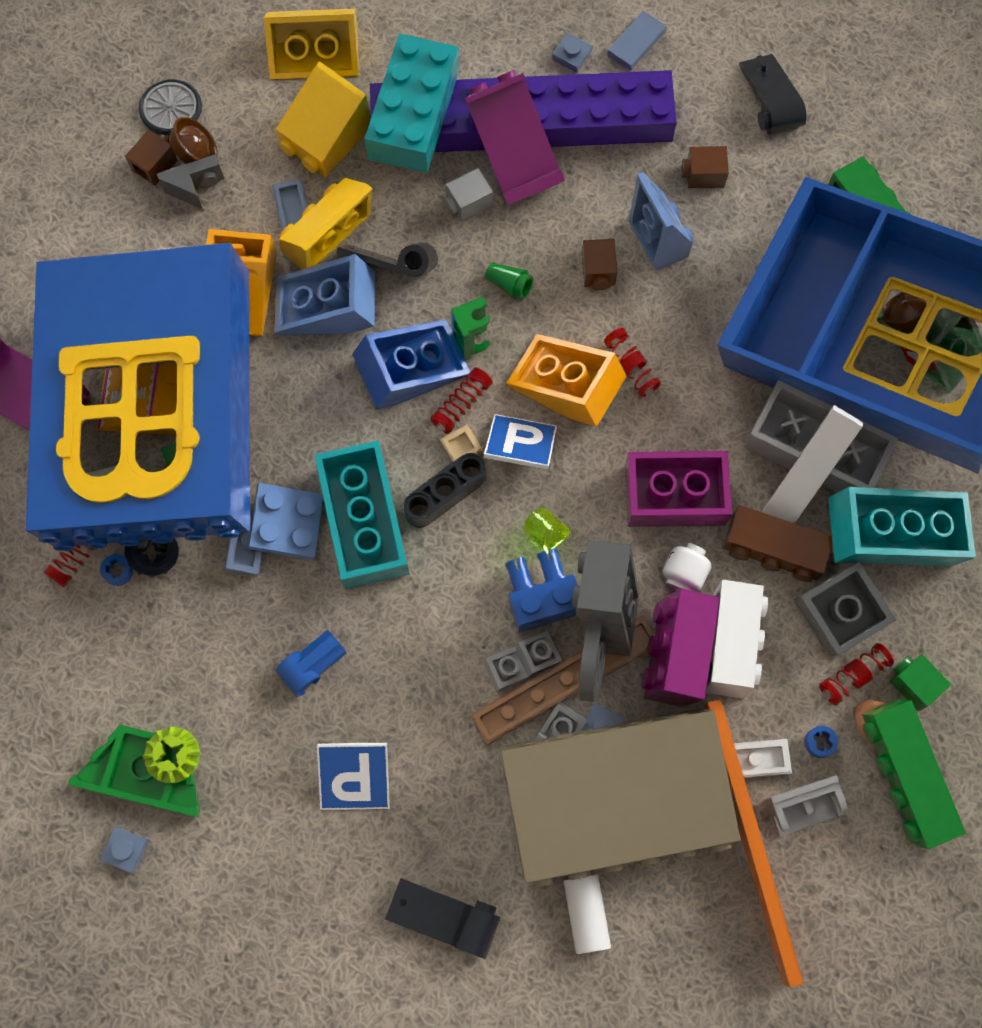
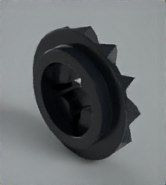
(162, 563)

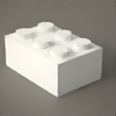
(737, 639)

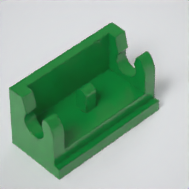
(467, 322)

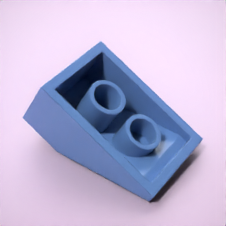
(658, 224)
(326, 298)

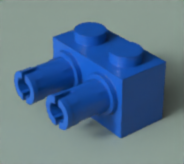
(541, 603)

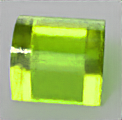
(545, 529)

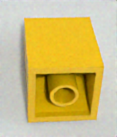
(324, 121)

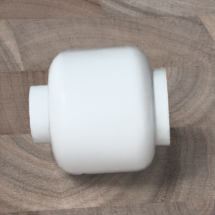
(686, 568)

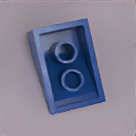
(409, 362)

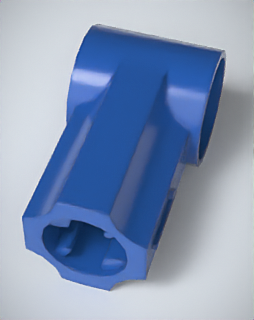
(306, 666)

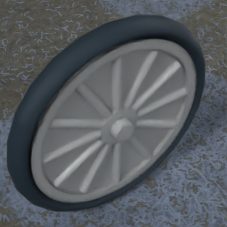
(167, 102)

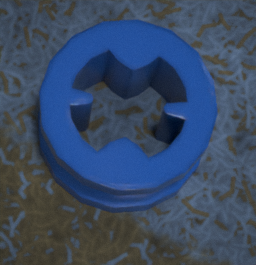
(109, 577)
(831, 739)

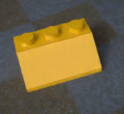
(305, 37)
(326, 223)

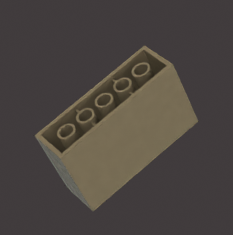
(619, 796)

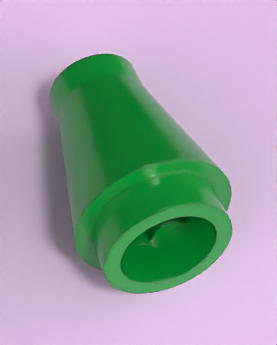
(511, 280)

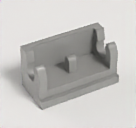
(807, 805)

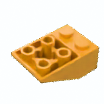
(259, 257)

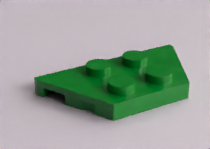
(121, 772)

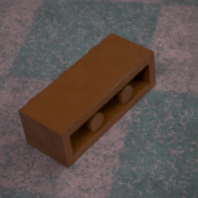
(778, 544)

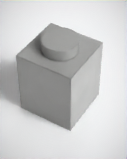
(468, 195)

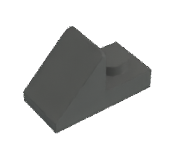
(184, 179)

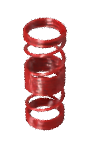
(632, 360)
(860, 670)

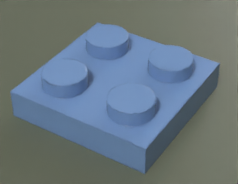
(285, 521)

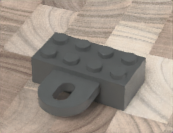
(606, 609)

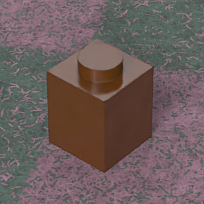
(151, 156)
(706, 167)
(599, 263)

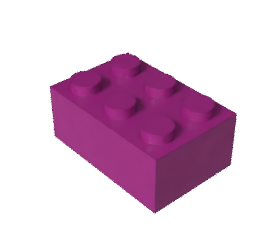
(678, 488)
(681, 648)

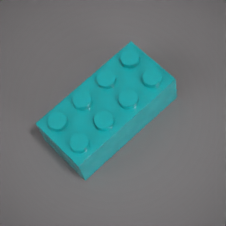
(412, 103)
(361, 514)
(901, 527)

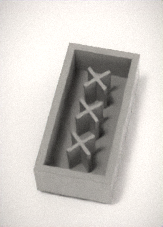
(790, 423)

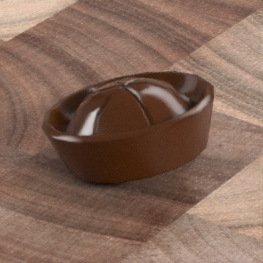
(191, 140)
(903, 312)

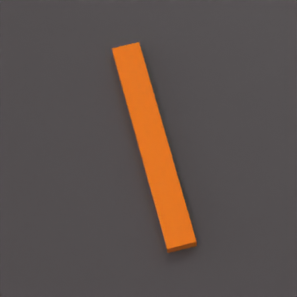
(757, 856)

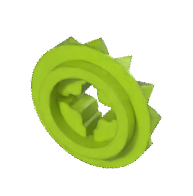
(187, 757)

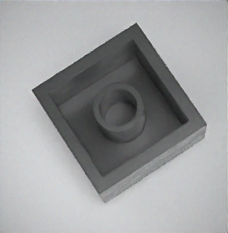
(845, 609)

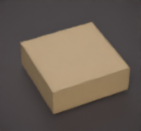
(460, 443)

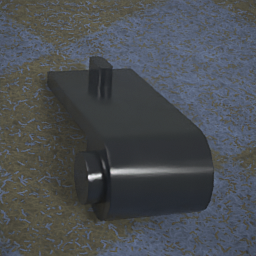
(781, 103)
(412, 260)
(444, 918)

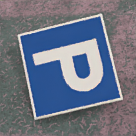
(520, 441)
(353, 776)

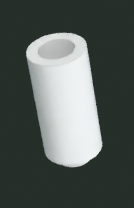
(587, 914)

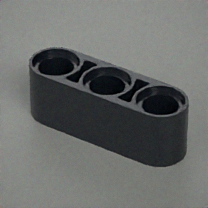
(449, 476)

